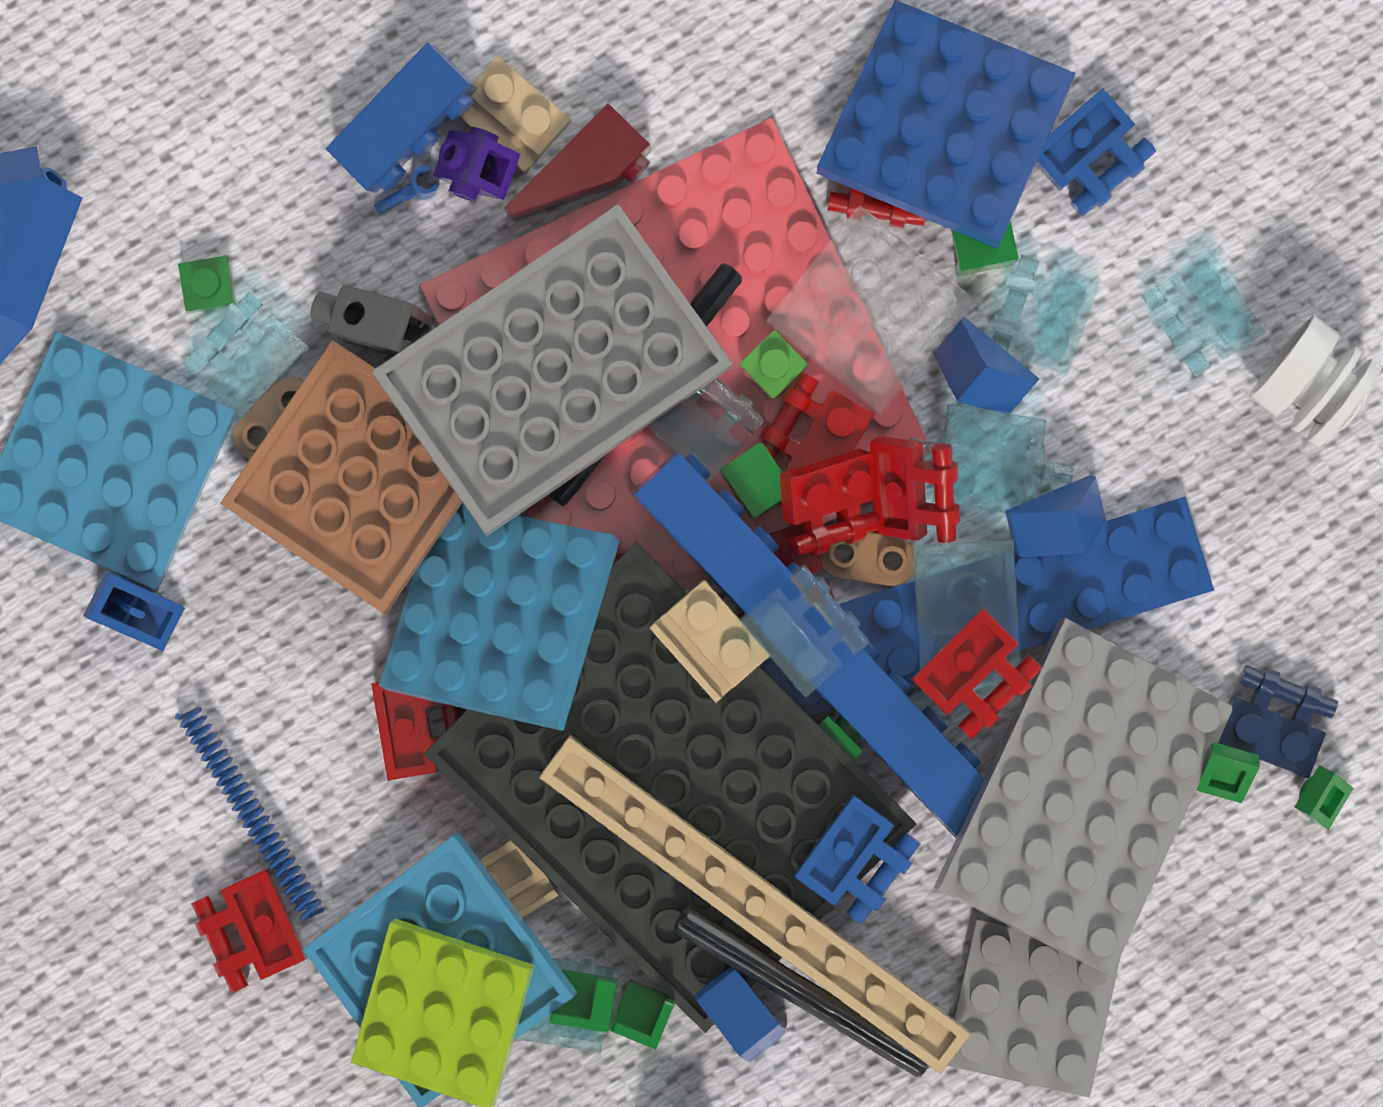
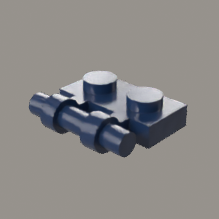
(1273, 737)

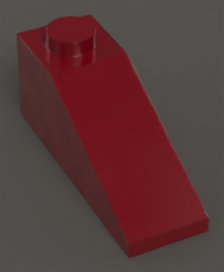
(589, 164)

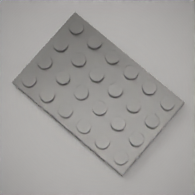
(552, 369)
(1084, 797)

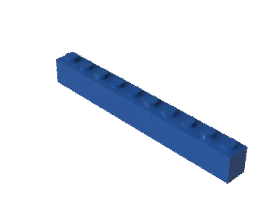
(859, 691)

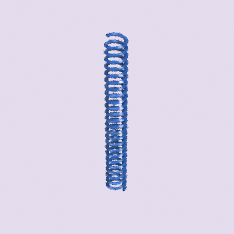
(240, 799)

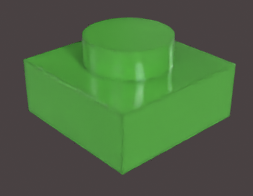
(773, 364)

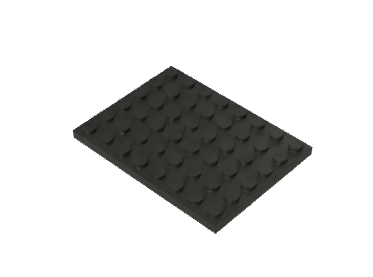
(737, 770)

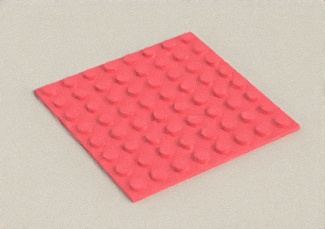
(716, 207)

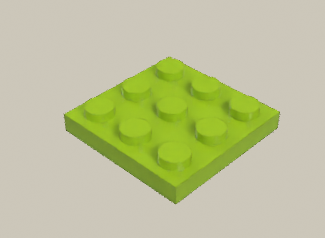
(442, 1014)

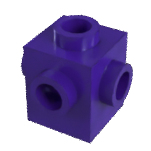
(476, 164)

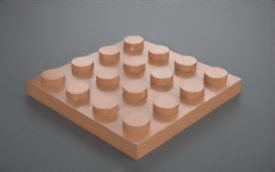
(346, 483)

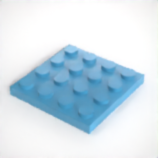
(109, 460)
(502, 618)
(451, 896)

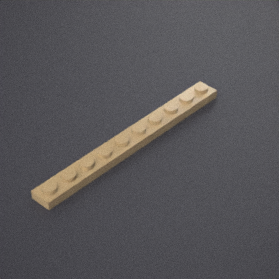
(754, 904)

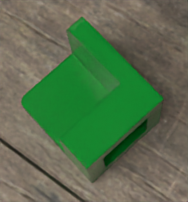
(979, 257)
(754, 480)
(591, 1005)
(642, 1014)

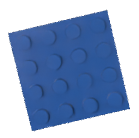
(946, 123)

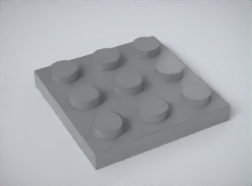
(1030, 1011)

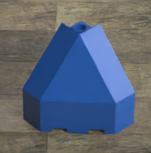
(33, 232)

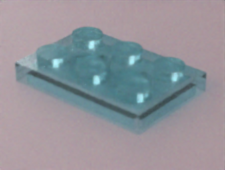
(954, 585)

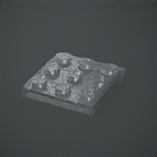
(869, 309)

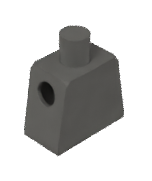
(371, 319)

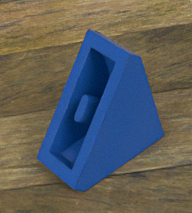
(981, 370)
(1058, 521)
(134, 610)
(740, 1014)

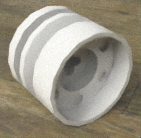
(1316, 382)

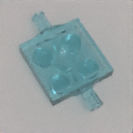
(996, 457)

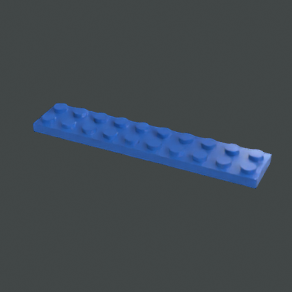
(1128, 570)

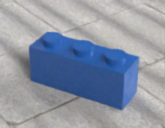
(403, 119)

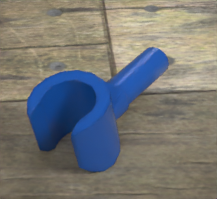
(408, 192)

